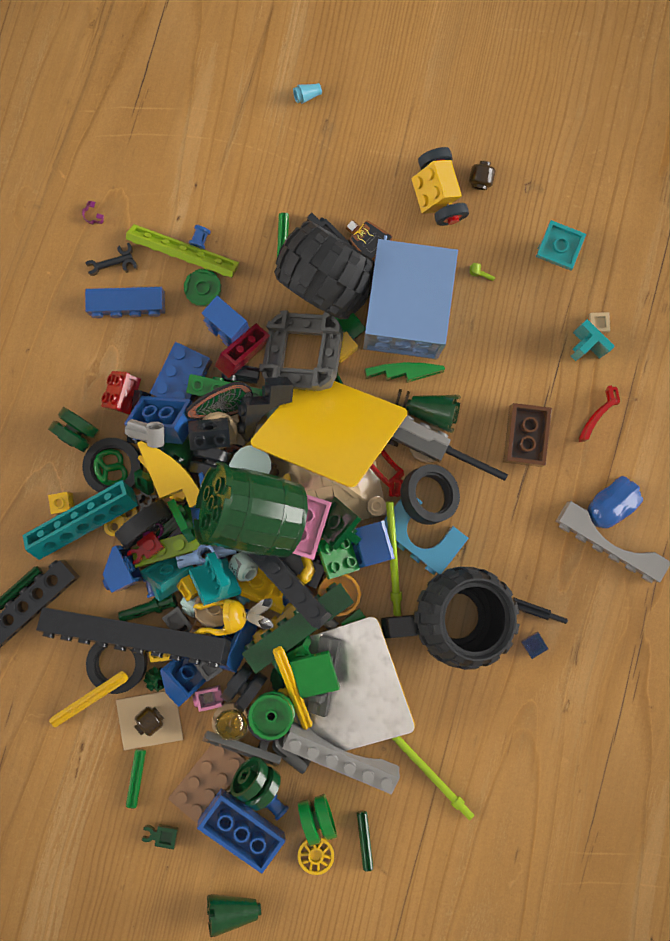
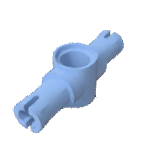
(196, 556)

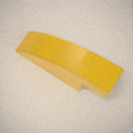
(168, 474)

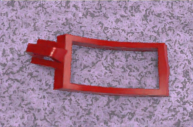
(611, 400)
(396, 478)

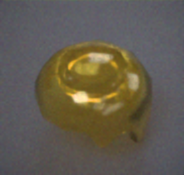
(231, 724)

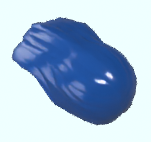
(615, 503)

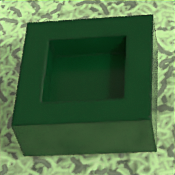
(143, 482)

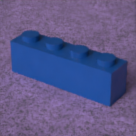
(125, 301)

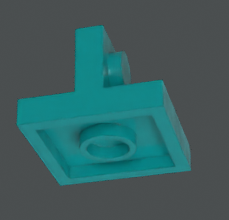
(560, 245)
(591, 340)
(164, 577)
(214, 580)

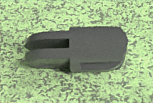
(296, 761)

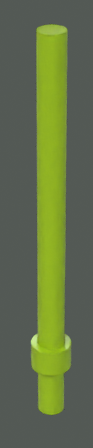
(396, 594)
(456, 801)

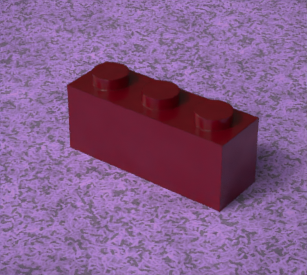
(242, 350)

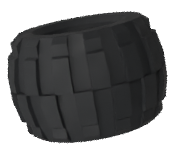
(325, 270)
(495, 618)

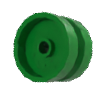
(268, 726)
(317, 819)

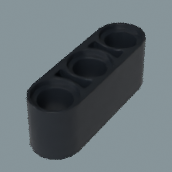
(399, 626)

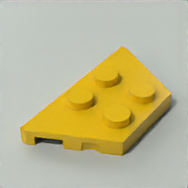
(262, 588)

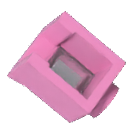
(208, 698)

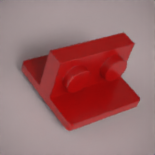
(120, 391)

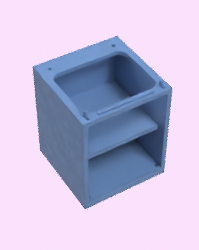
(410, 299)

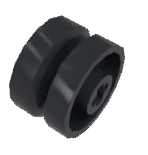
(209, 459)
(244, 687)

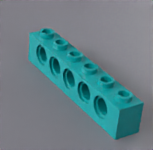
(80, 520)

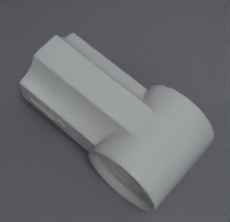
(150, 432)

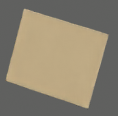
(131, 706)

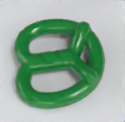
(110, 467)

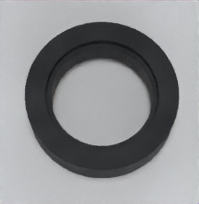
(101, 445)
(449, 487)
(142, 522)
(97, 678)

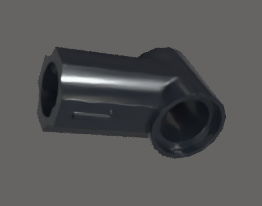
(246, 374)

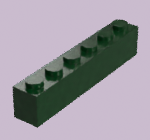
(293, 630)

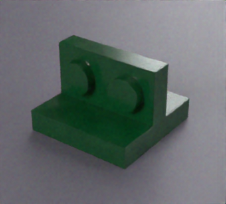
(340, 525)

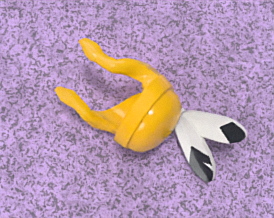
(235, 616)

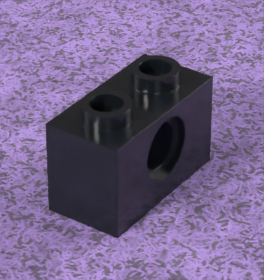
(209, 433)

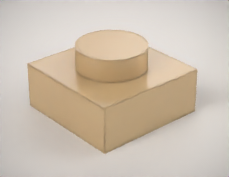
(600, 321)

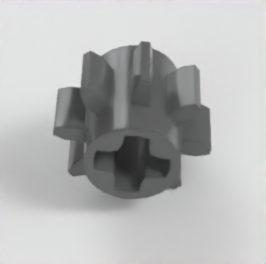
(140, 498)

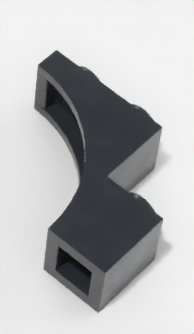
(275, 393)

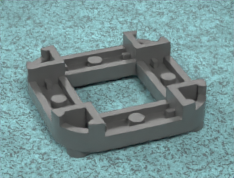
(304, 324)

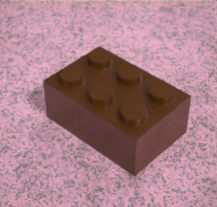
(527, 435)

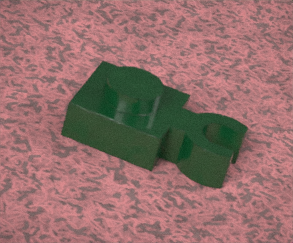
(164, 836)

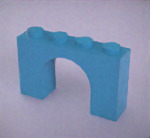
(435, 558)

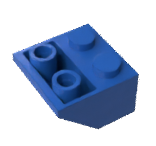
(374, 545)

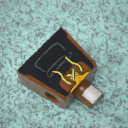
(366, 237)

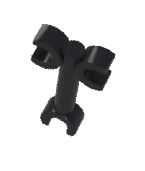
(125, 258)

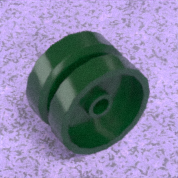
(73, 430)
(255, 783)

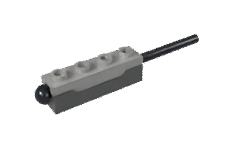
(435, 445)

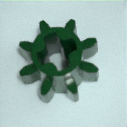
(154, 679)

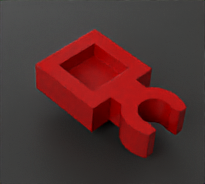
(148, 547)

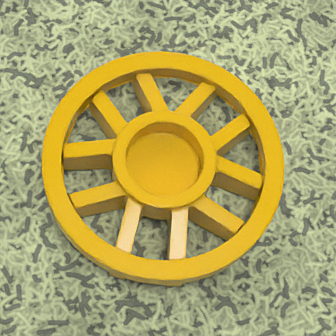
(316, 856)

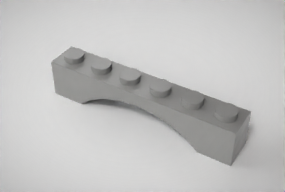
(578, 520)
(370, 771)

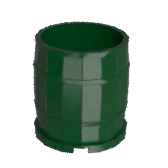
(250, 511)

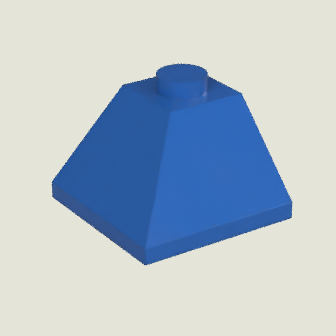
(181, 680)

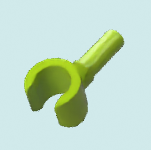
(475, 270)

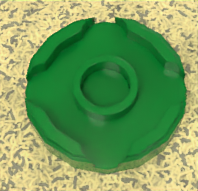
(202, 287)

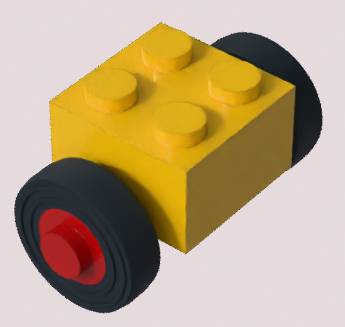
(438, 187)

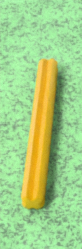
(289, 680)
(88, 699)

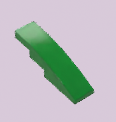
(410, 370)

